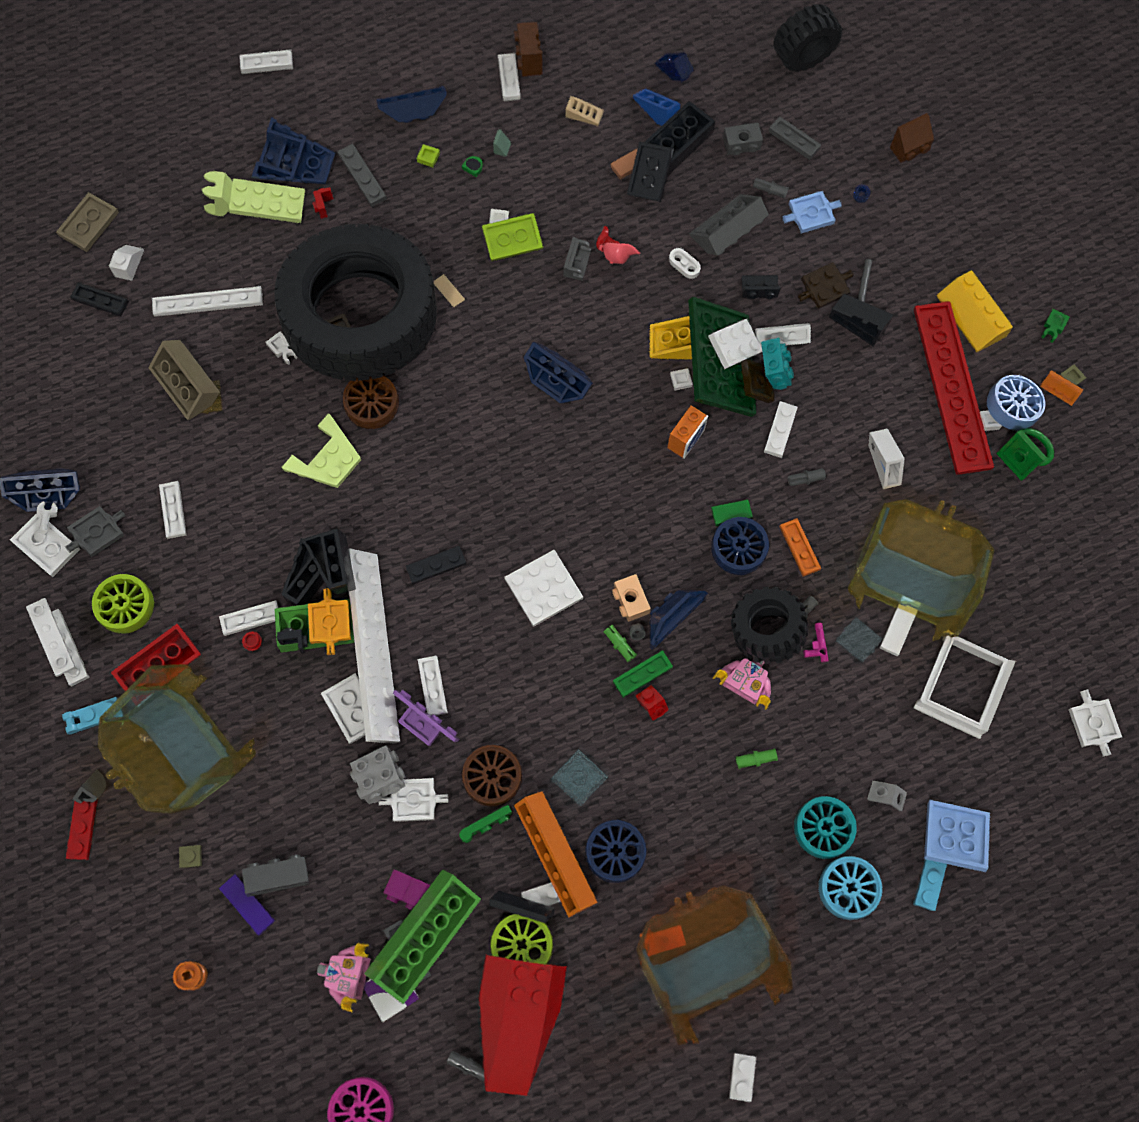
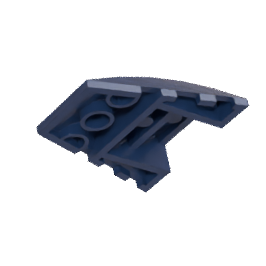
(292, 157)

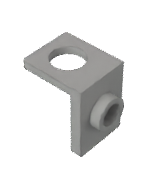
(887, 794)

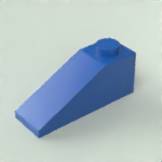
(656, 105)

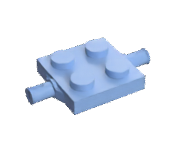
(812, 212)

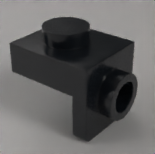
(292, 636)

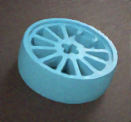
(834, 906)

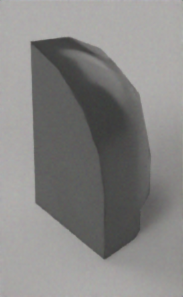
(91, 789)

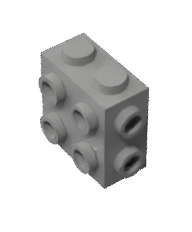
(377, 775)

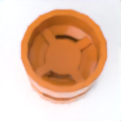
(190, 975)

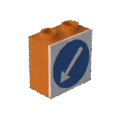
(687, 431)

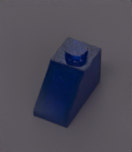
(675, 66)

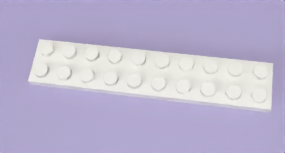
(372, 650)

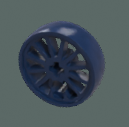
(735, 524)
(640, 847)

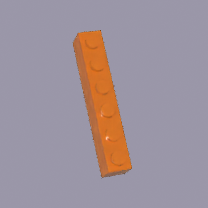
(555, 854)

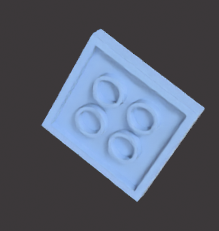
(957, 836)

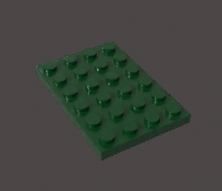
(711, 381)

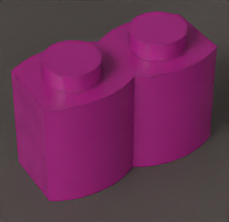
(405, 889)

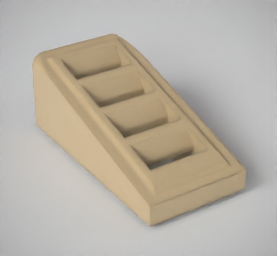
(580, 104)

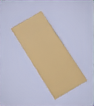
(448, 290)

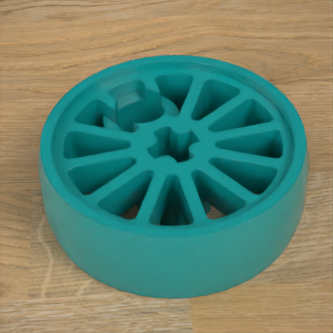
(844, 812)

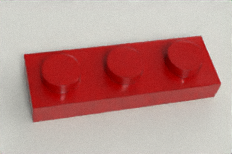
(81, 830)

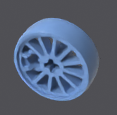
(1016, 394)

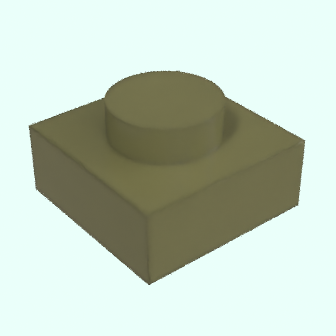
(1073, 375)
(190, 856)

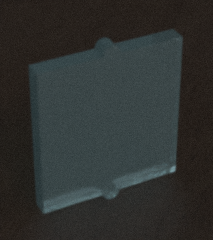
(859, 640)

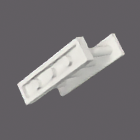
(57, 642)

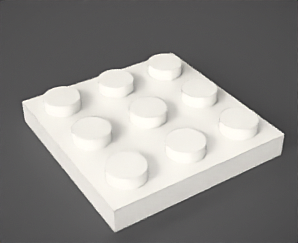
(543, 588)

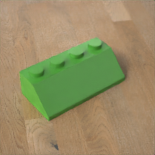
(297, 618)

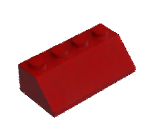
(168, 649)

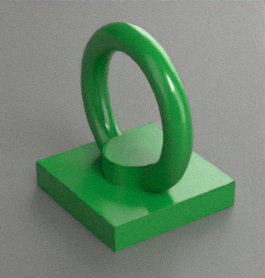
(1023, 455)

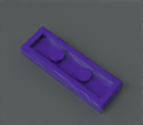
(248, 907)

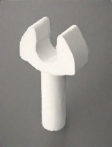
(46, 515)

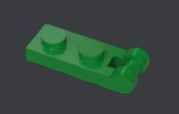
(484, 824)

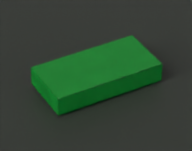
(727, 511)

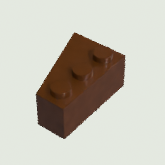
(528, 49)

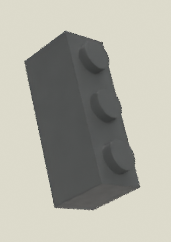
(275, 875)

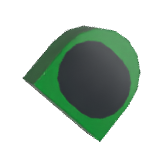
(473, 165)

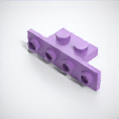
(421, 723)

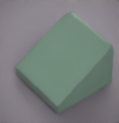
(501, 144)

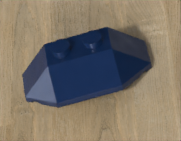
(413, 105)
(555, 374)
(33, 487)
(672, 613)

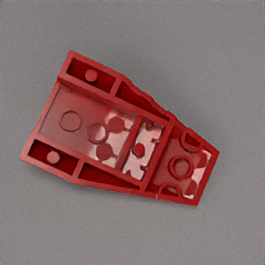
(517, 1017)

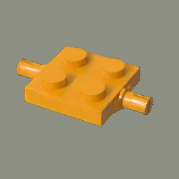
(329, 621)

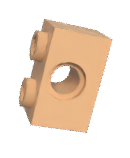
(632, 587)

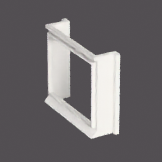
(951, 717)

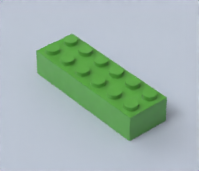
(422, 936)

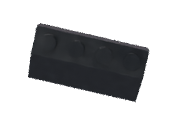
(683, 133)

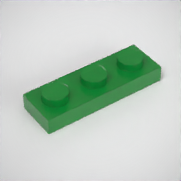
(642, 674)

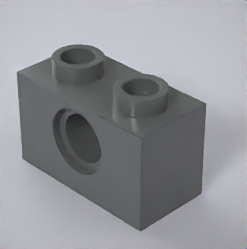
(749, 133)

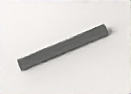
(865, 279)

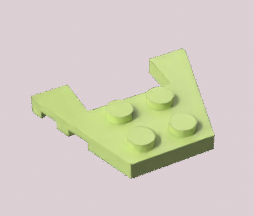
(332, 462)

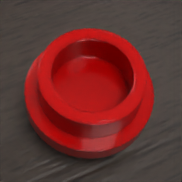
(252, 641)

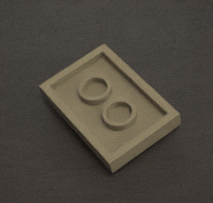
(87, 222)

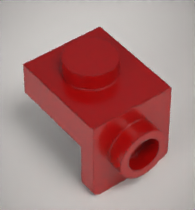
(322, 196)
(652, 702)

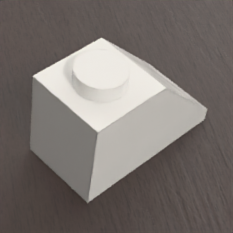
(125, 261)

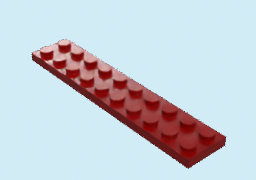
(953, 388)

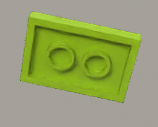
(512, 237)

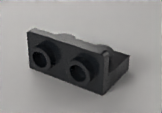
(760, 286)

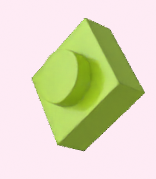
(428, 155)

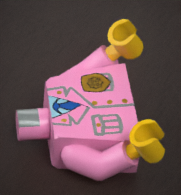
(747, 680)
(346, 975)

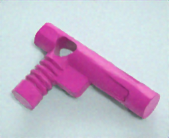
(818, 645)

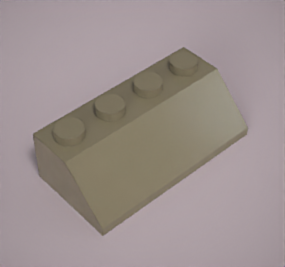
(183, 378)

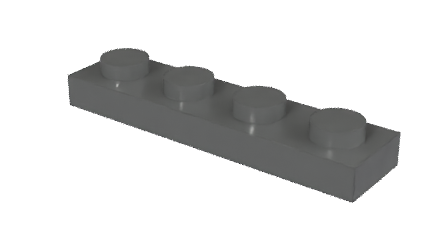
(362, 175)

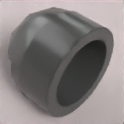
(639, 635)

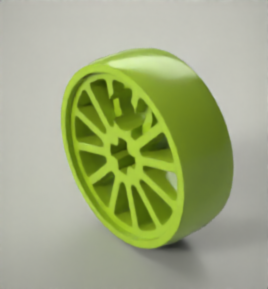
(102, 598)
(545, 955)

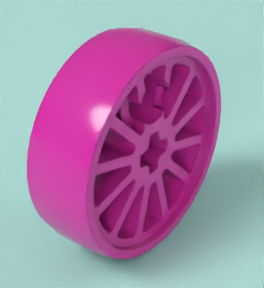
(344, 1089)

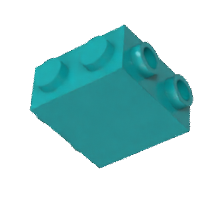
(777, 363)

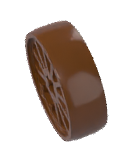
(382, 383)
(500, 774)

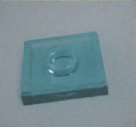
(579, 778)

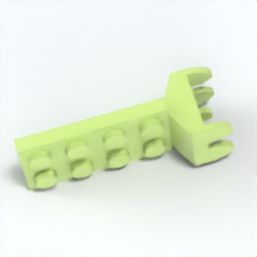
(253, 198)

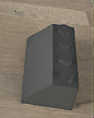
(730, 223)

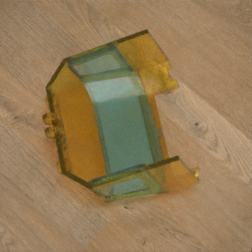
(924, 565)
(167, 742)

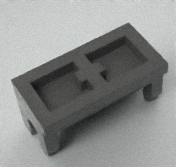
(577, 259)

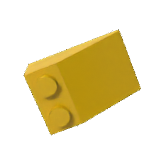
(671, 339)

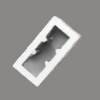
(887, 458)

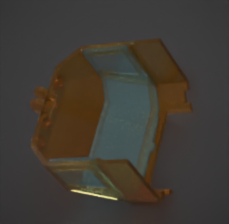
(709, 955)

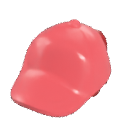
(613, 250)

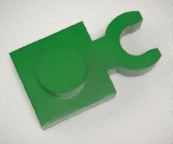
(1055, 324)

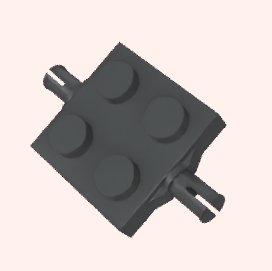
(95, 531)

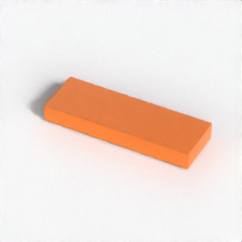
(800, 547)

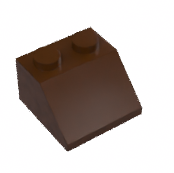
(913, 138)

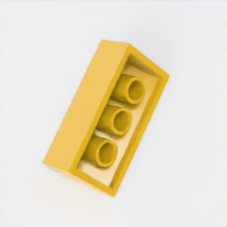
(975, 311)

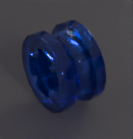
(861, 188)

